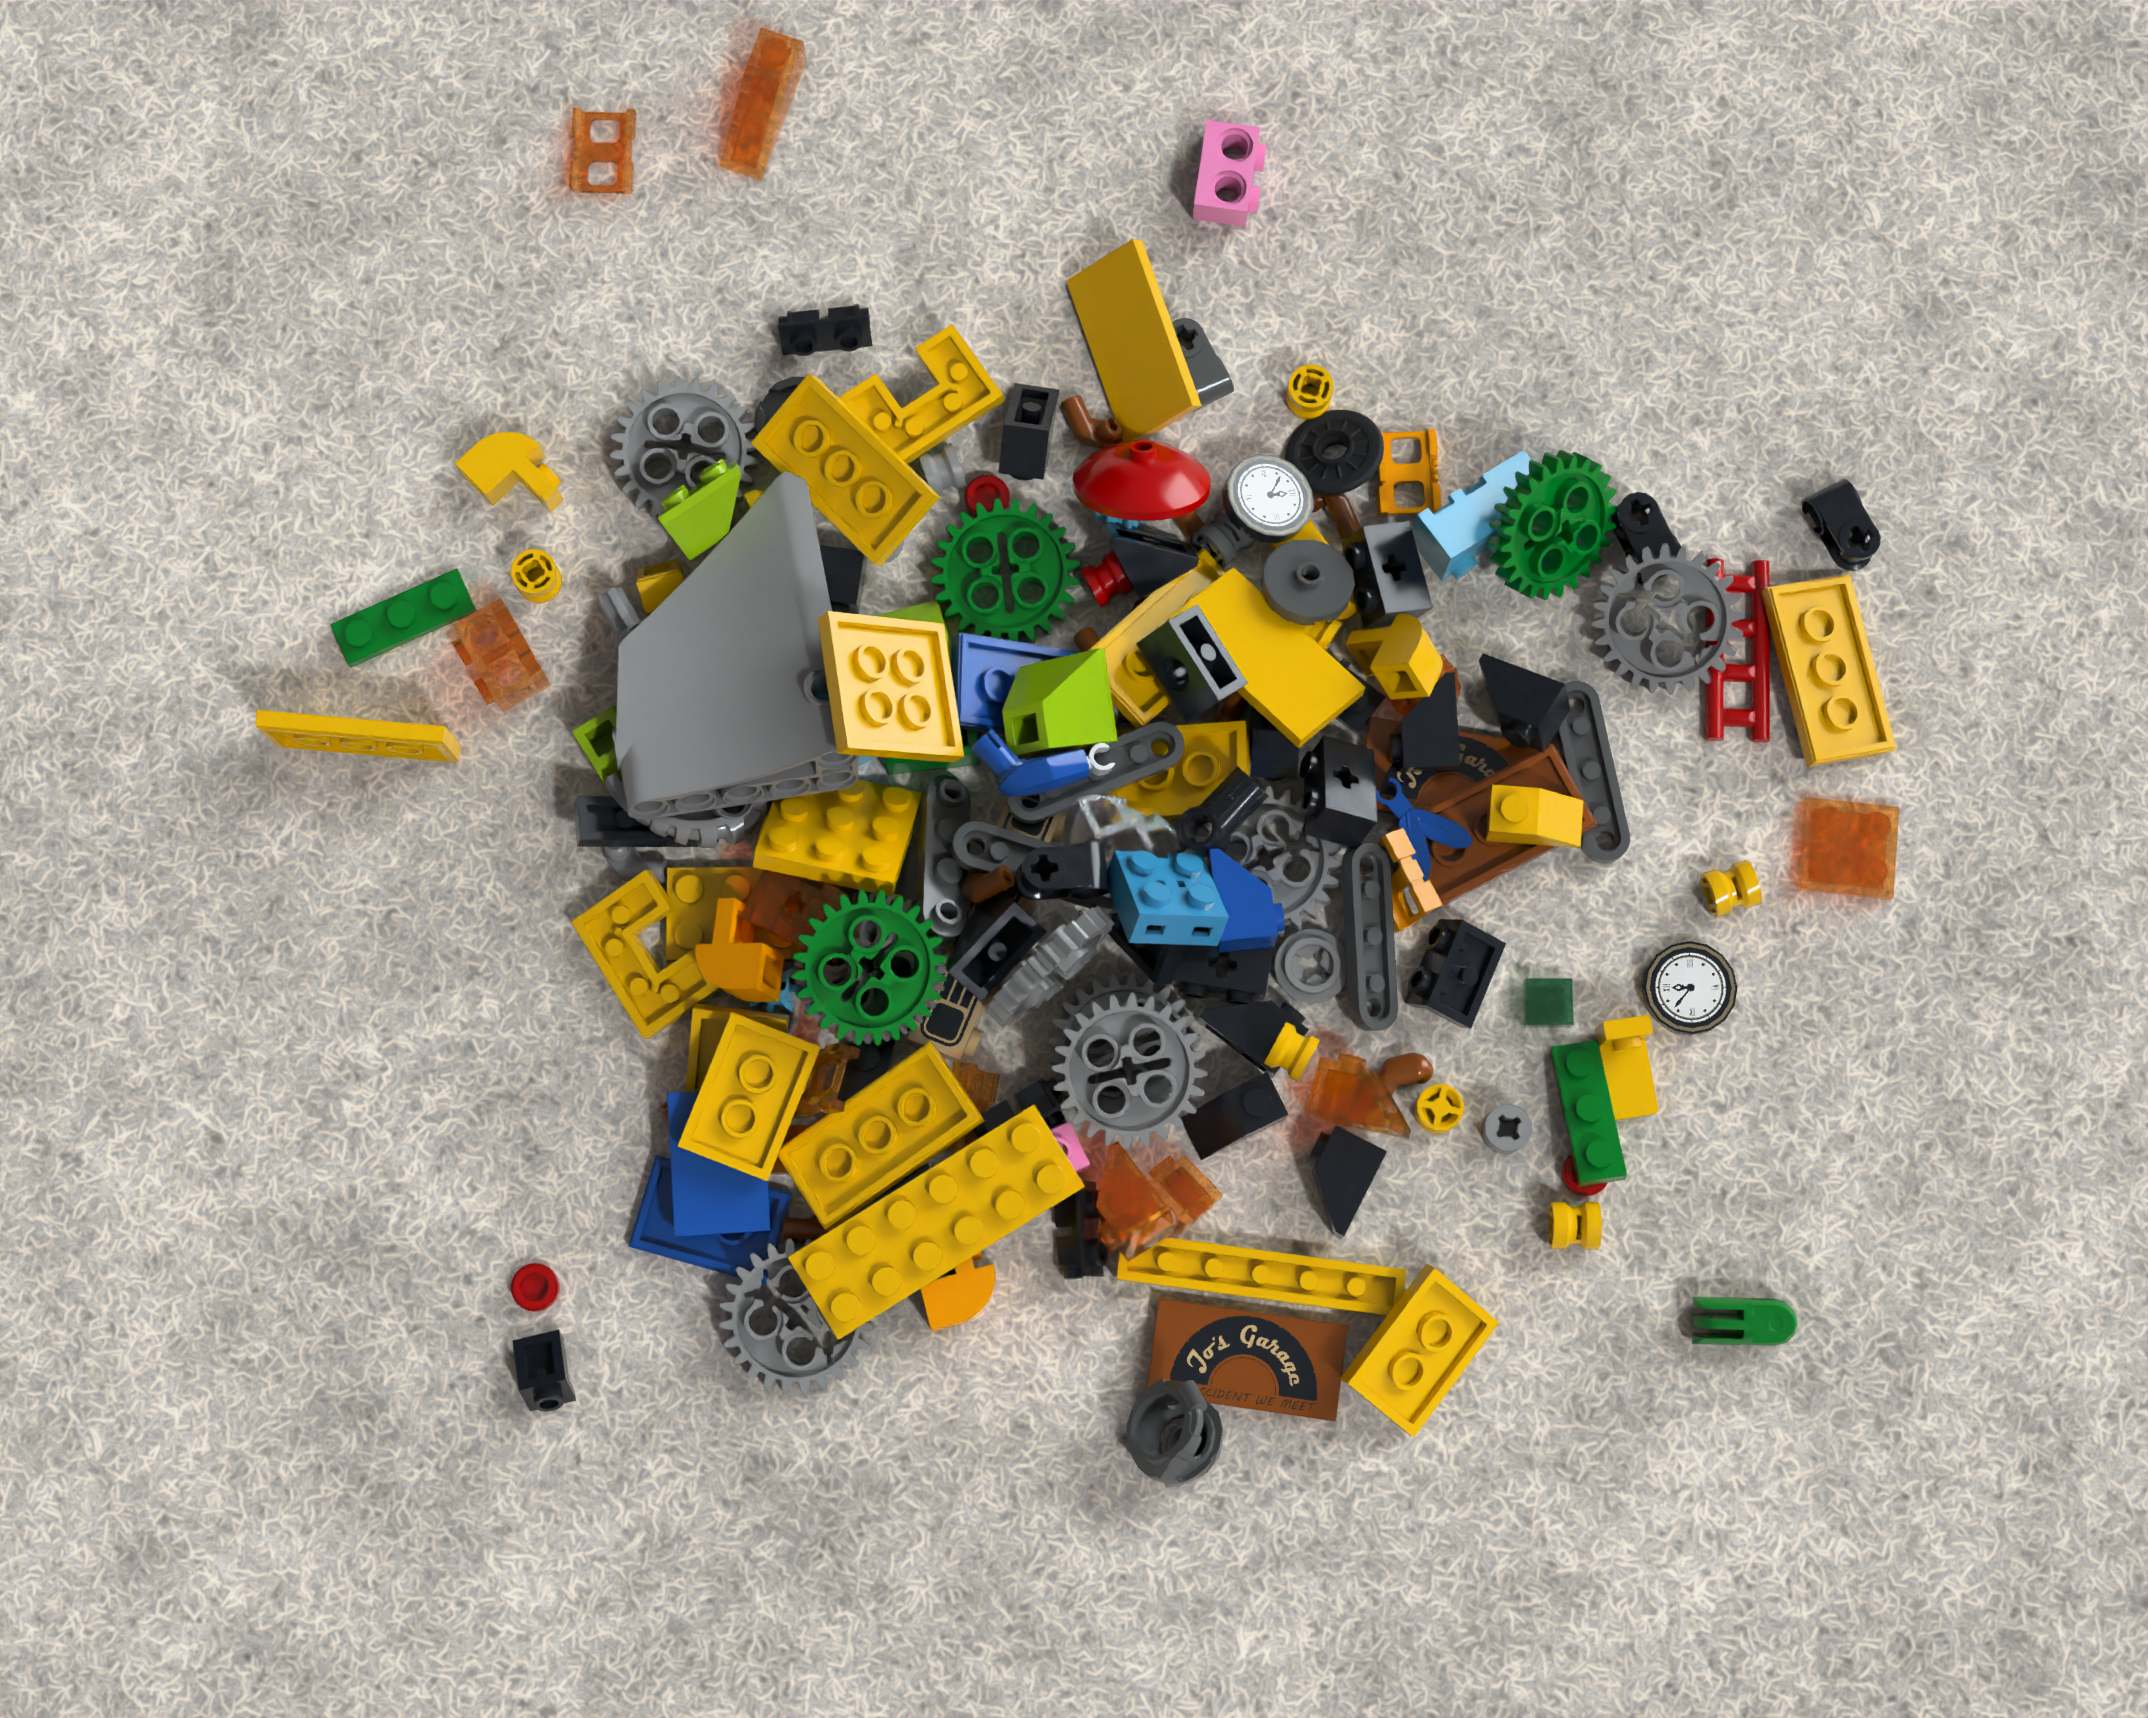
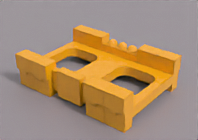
(1422, 472)
(1408, 875)

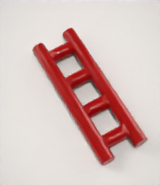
(1757, 672)

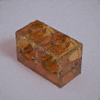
(507, 652)

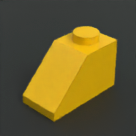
(1533, 817)

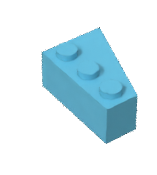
(1461, 528)

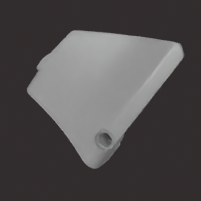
(729, 674)

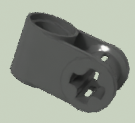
(1205, 367)

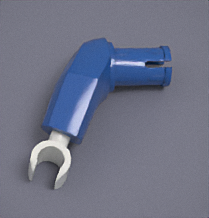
(1036, 774)

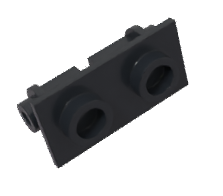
(843, 330)
(1039, 1093)
(1084, 1250)

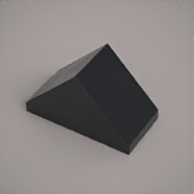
(1148, 558)

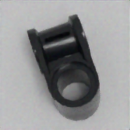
(1843, 518)
(1650, 532)
(1072, 872)

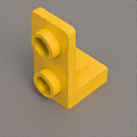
(1628, 1066)

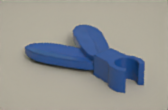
(1424, 824)

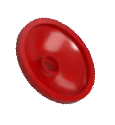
(1141, 481)

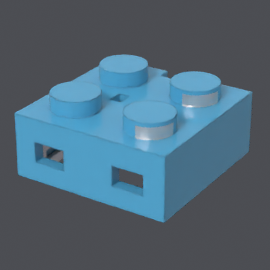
(1166, 893)

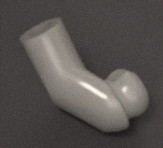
(629, 863)

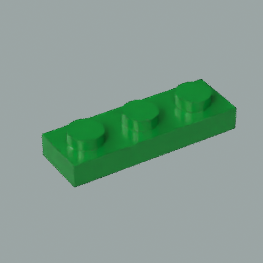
(403, 618)
(1588, 1113)

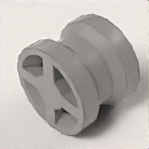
(942, 469)
(1499, 1134)

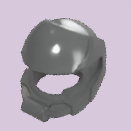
(1190, 1445)

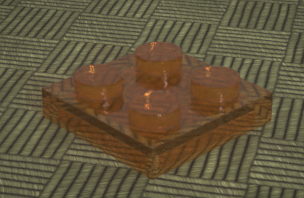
(1848, 848)

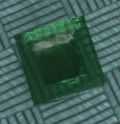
(1548, 1002)

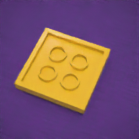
(890, 687)
(841, 836)

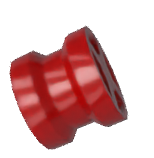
(1106, 579)

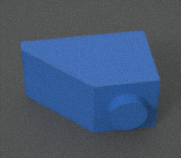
(1249, 904)

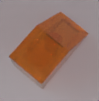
(1354, 1097)
(1184, 1190)
(1129, 1207)

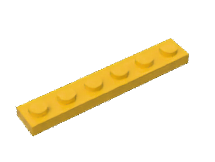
(1266, 1276)

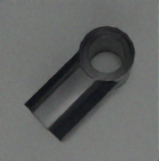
(1226, 811)

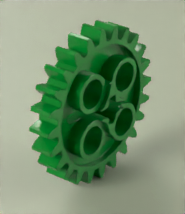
(1552, 524)
(1046, 568)
(835, 939)

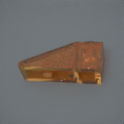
(763, 102)

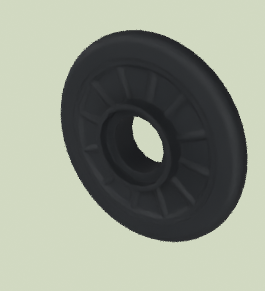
(1336, 427)

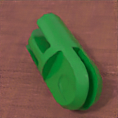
(1757, 1321)

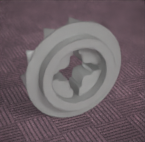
(1305, 945)

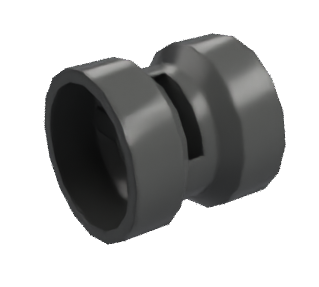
(1221, 539)

